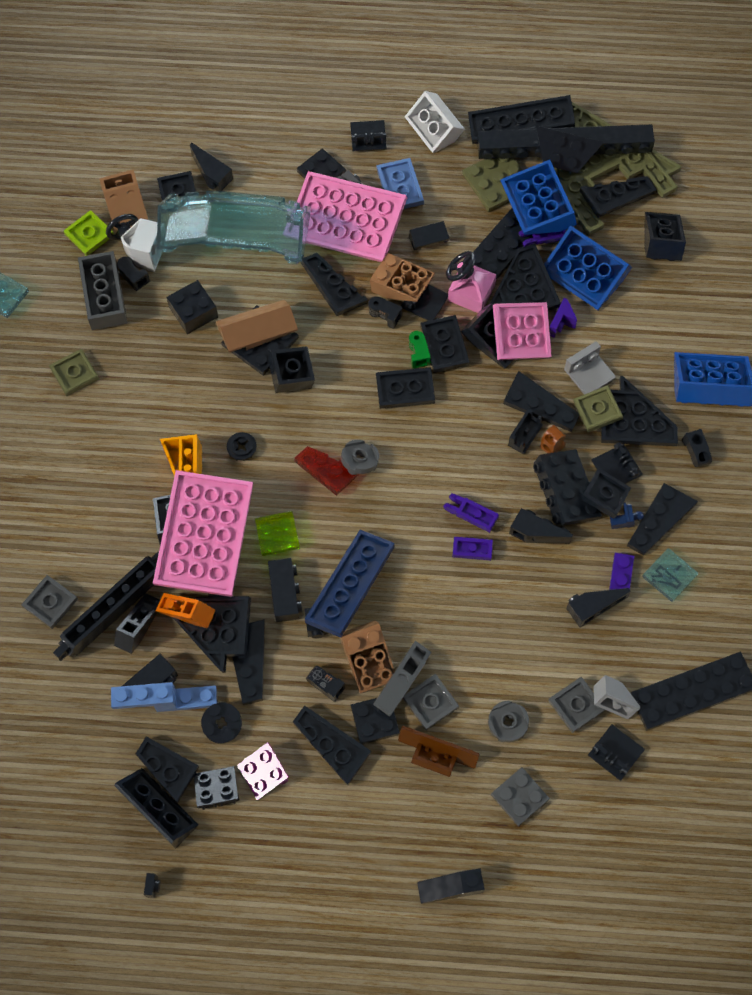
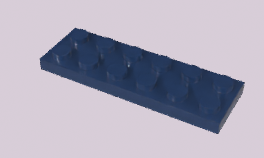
(349, 583)

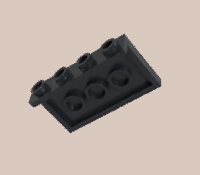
(563, 485)

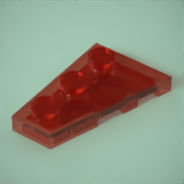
(325, 469)

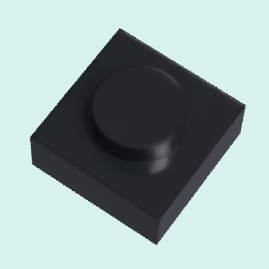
(152, 885)

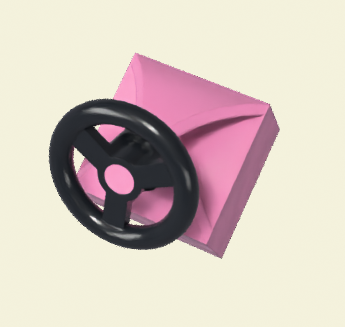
(471, 284)

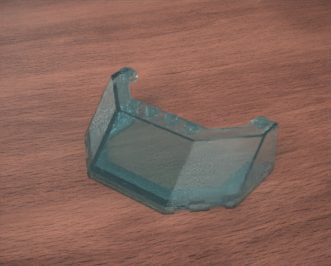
(234, 221)

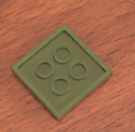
(485, 180)

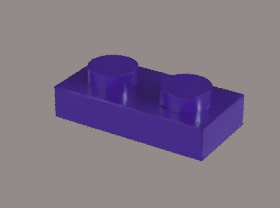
(472, 548)
(621, 571)

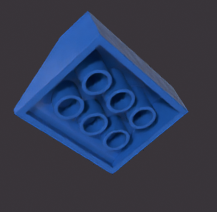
(539, 200)
(586, 268)
(712, 379)

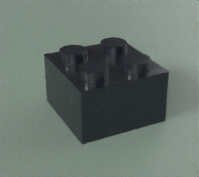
(192, 307)
(291, 369)

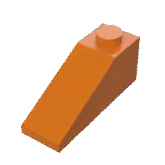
(186, 609)

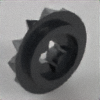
(242, 438)

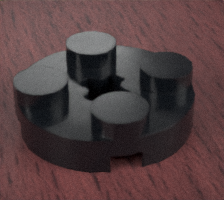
(215, 713)

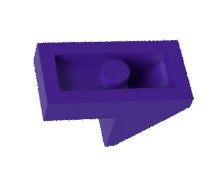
(563, 317)

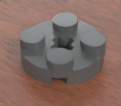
(356, 465)
(512, 711)

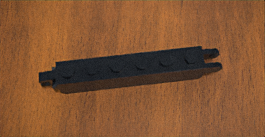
(107, 608)

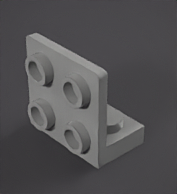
(588, 369)

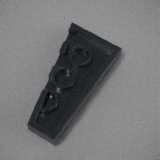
(332, 286)
(528, 394)
(660, 518)
(250, 667)

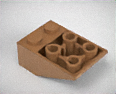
(123, 196)
(400, 279)
(367, 656)

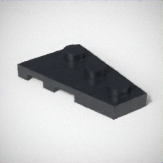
(167, 766)

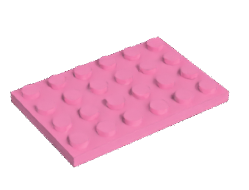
(350, 215)
(203, 533)

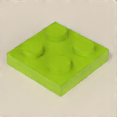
(87, 233)

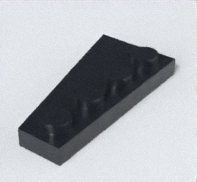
(613, 196)
(336, 747)

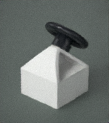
(138, 240)

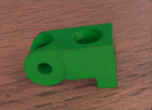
(421, 354)

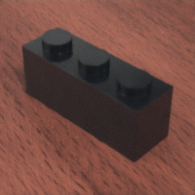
(284, 590)

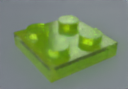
(277, 533)

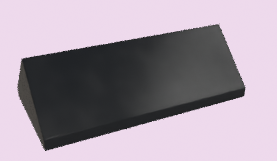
(157, 806)

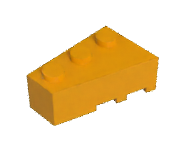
(183, 453)

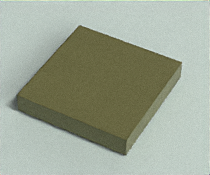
(74, 372)
(598, 408)

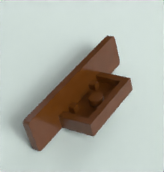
(436, 753)

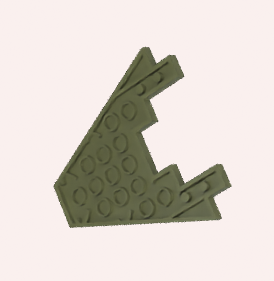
(651, 164)

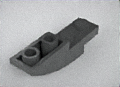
(402, 678)

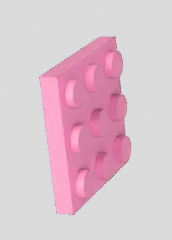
(522, 331)

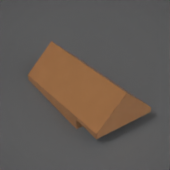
(257, 326)

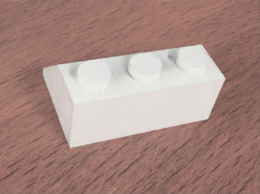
(434, 122)

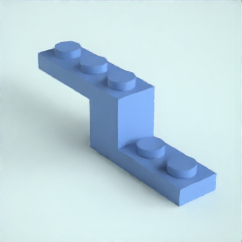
(163, 697)

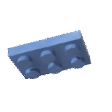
(401, 178)

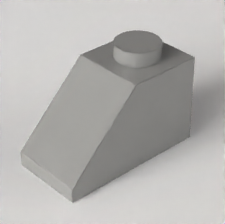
(614, 697)

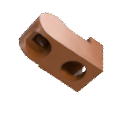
(553, 439)

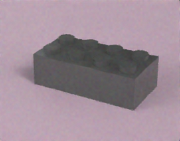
(102, 290)

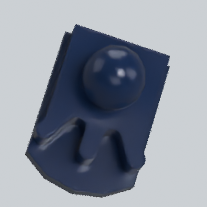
(626, 519)

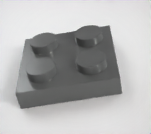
(49, 601)
(430, 702)
(575, 705)
(520, 796)

